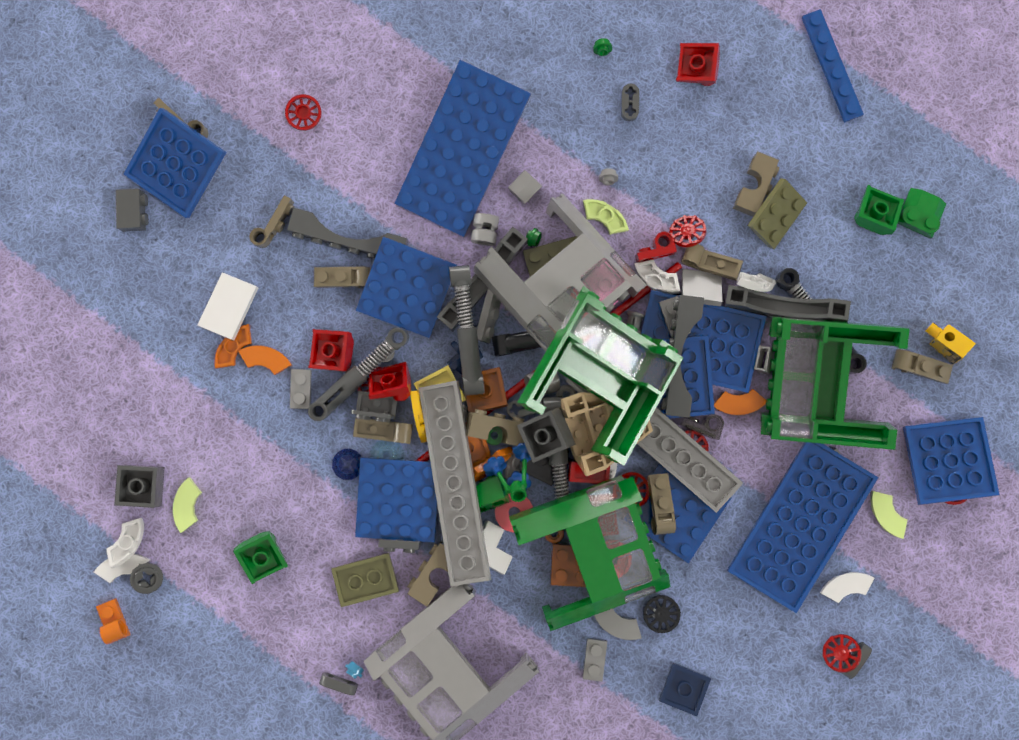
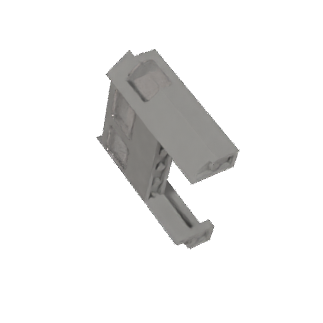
(549, 293)
(436, 678)

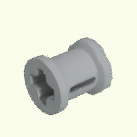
(637, 317)

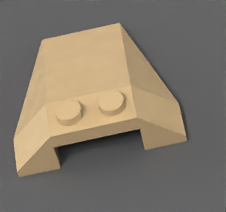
(586, 419)

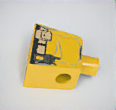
(949, 342)

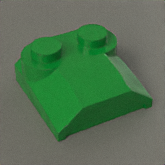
(879, 211)
(921, 212)
(260, 556)

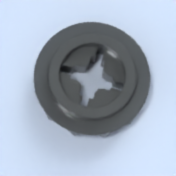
(143, 586)

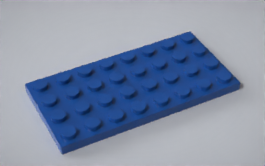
(462, 148)
(802, 524)

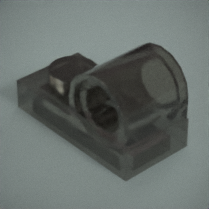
(704, 429)

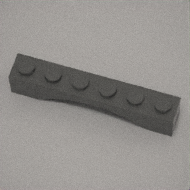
(307, 225)
(508, 249)
(779, 306)
(688, 313)

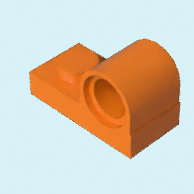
(113, 622)

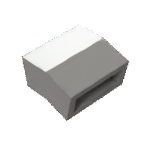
(524, 187)
(759, 360)

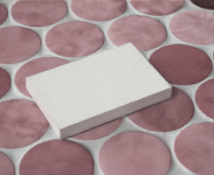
(228, 306)

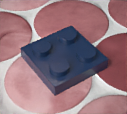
(684, 689)

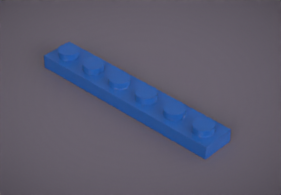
(832, 65)

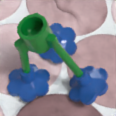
(518, 482)

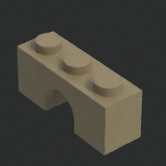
(763, 169)
(480, 424)
(422, 588)

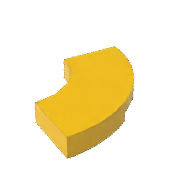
(418, 415)

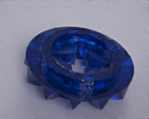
(337, 464)

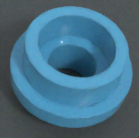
(354, 670)

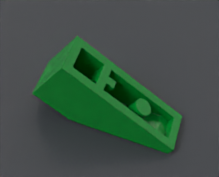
(491, 494)

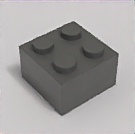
(546, 434)
(139, 486)

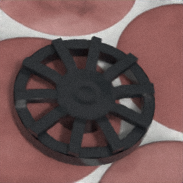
(661, 614)

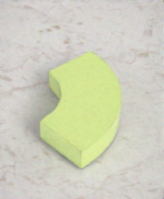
(606, 214)
(184, 505)
(886, 514)

